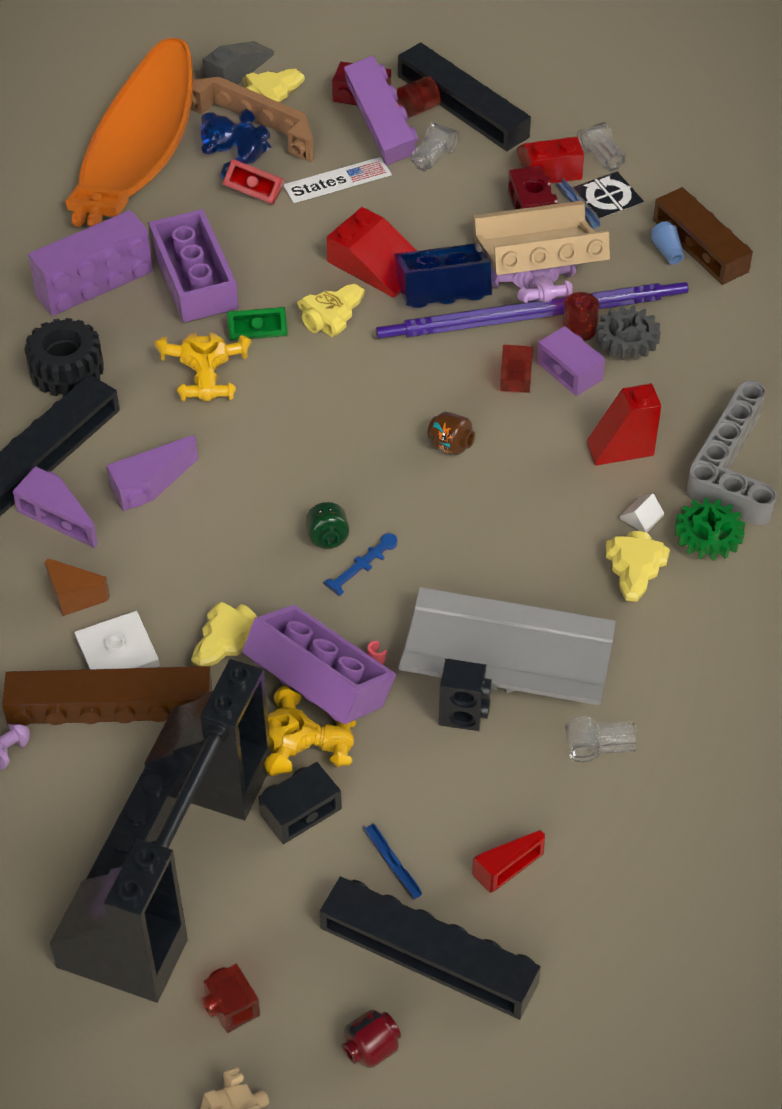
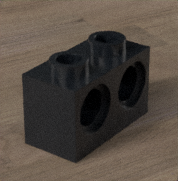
(464, 695)

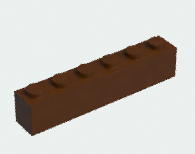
(101, 694)

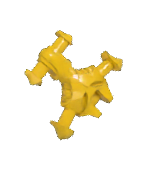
(204, 356)
(293, 732)

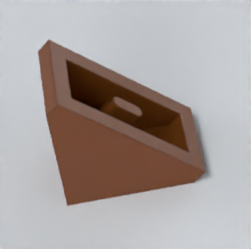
(75, 587)

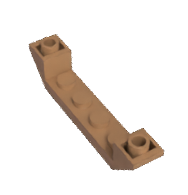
(266, 111)

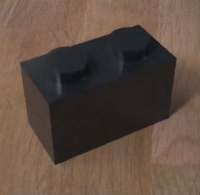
(299, 802)

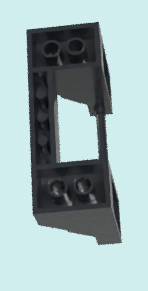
(129, 910)

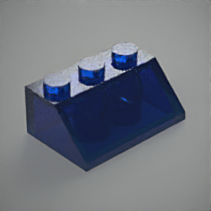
(443, 275)

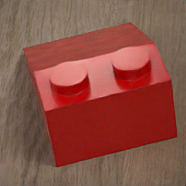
(366, 250)

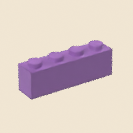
(381, 110)

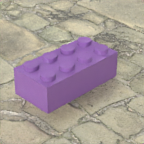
(90, 262)
(193, 265)
(318, 663)

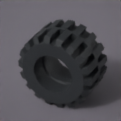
(63, 355)

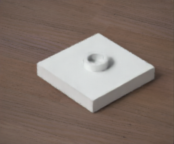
(117, 644)

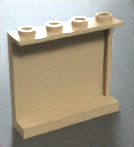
(539, 238)

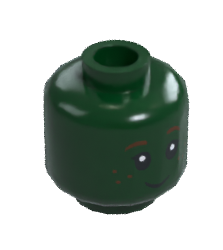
(327, 525)

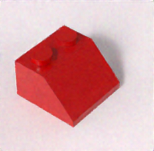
(557, 158)

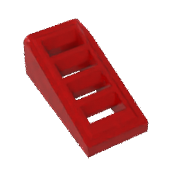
(506, 861)

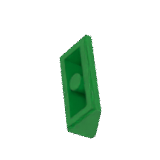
(257, 323)

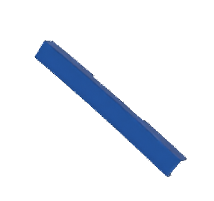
(392, 861)

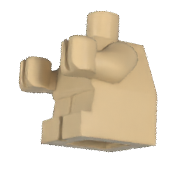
(234, 1095)

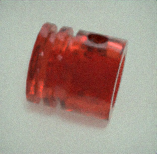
(417, 97)
(581, 317)

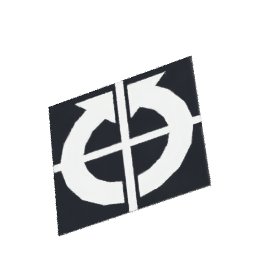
(608, 194)

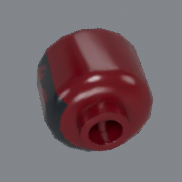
(371, 1038)

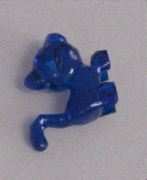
(222, 134)

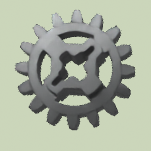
(628, 332)

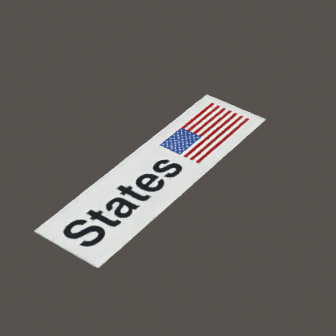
(337, 179)

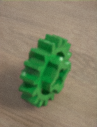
(709, 529)

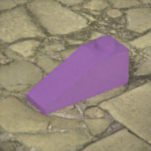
(151, 472)
(50, 502)

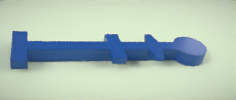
(388, 542)

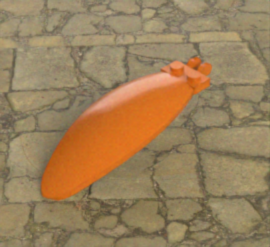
(135, 133)

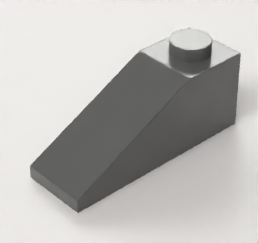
(236, 60)

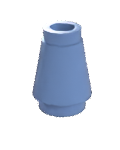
(667, 241)

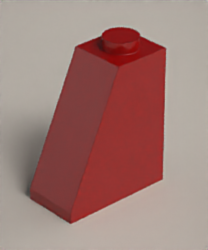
(627, 427)

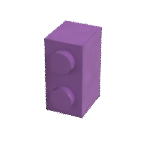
(570, 360)

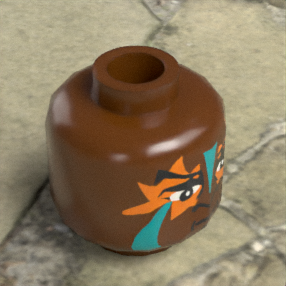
(451, 433)

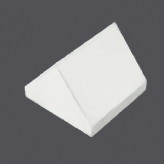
(643, 513)

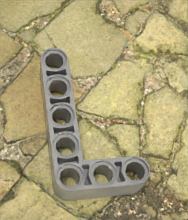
(710, 471)

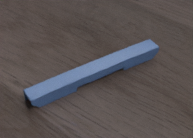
(569, 193)

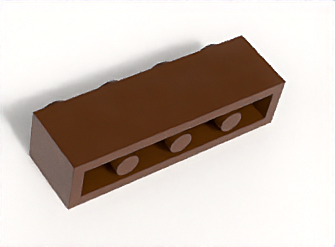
(704, 236)

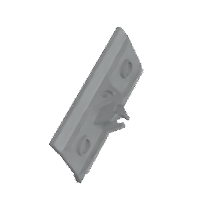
(521, 644)

